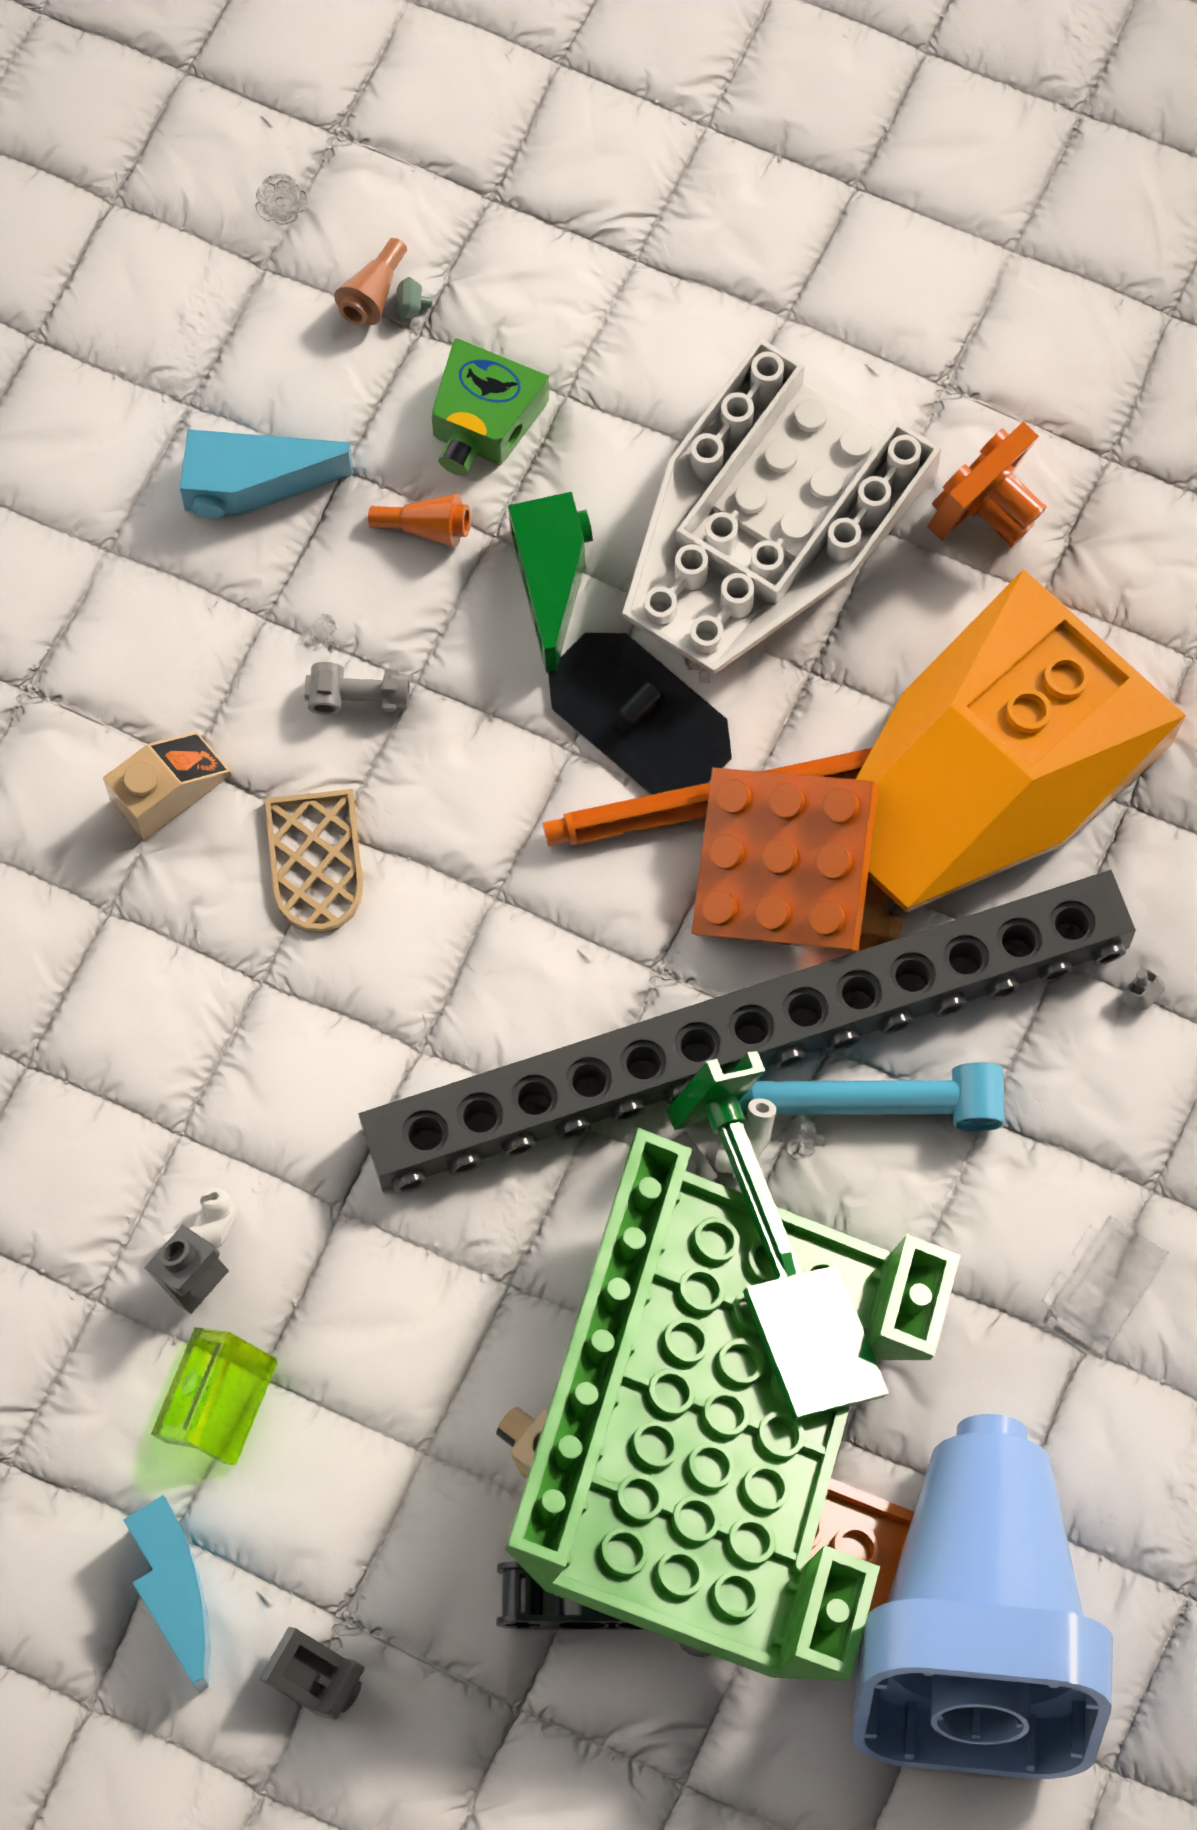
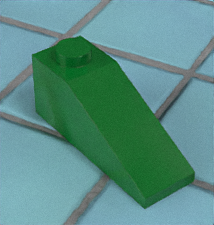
(551, 560)

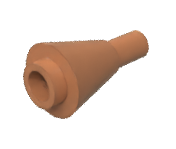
(365, 294)

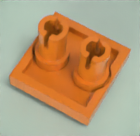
(991, 490)

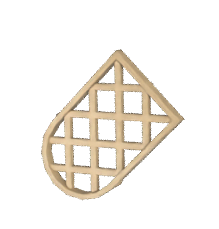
(307, 800)

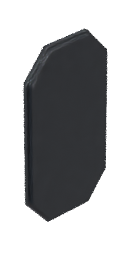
(639, 713)

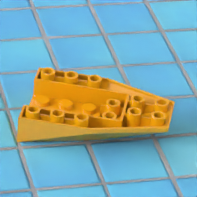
(1007, 747)

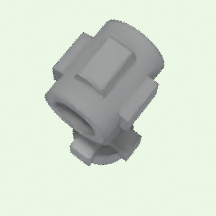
(328, 688)

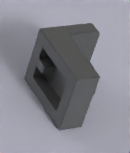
(187, 1268)

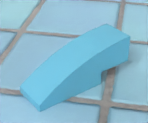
(173, 1587)

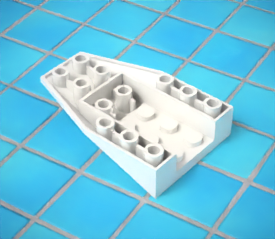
(767, 511)

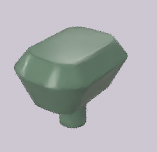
(409, 299)

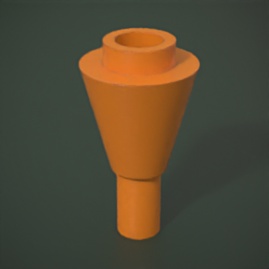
(436, 519)

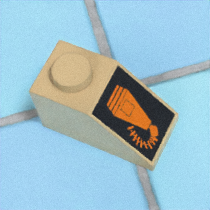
(164, 781)

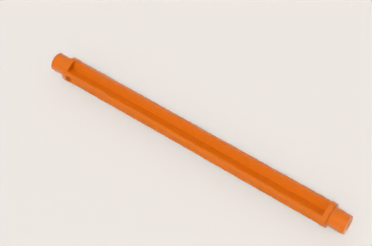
(674, 805)

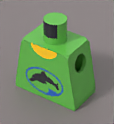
(484, 406)

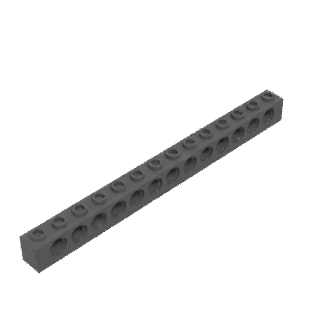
(1089, 903)

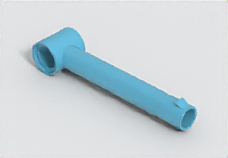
(972, 1097)

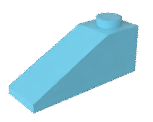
(251, 471)

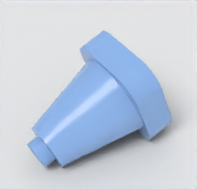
(984, 1626)

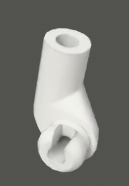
(758, 1127)
(214, 1218)

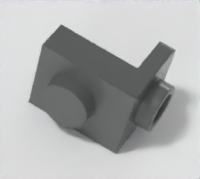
(313, 1675)

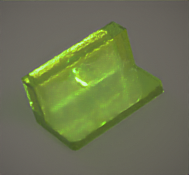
(215, 1395)

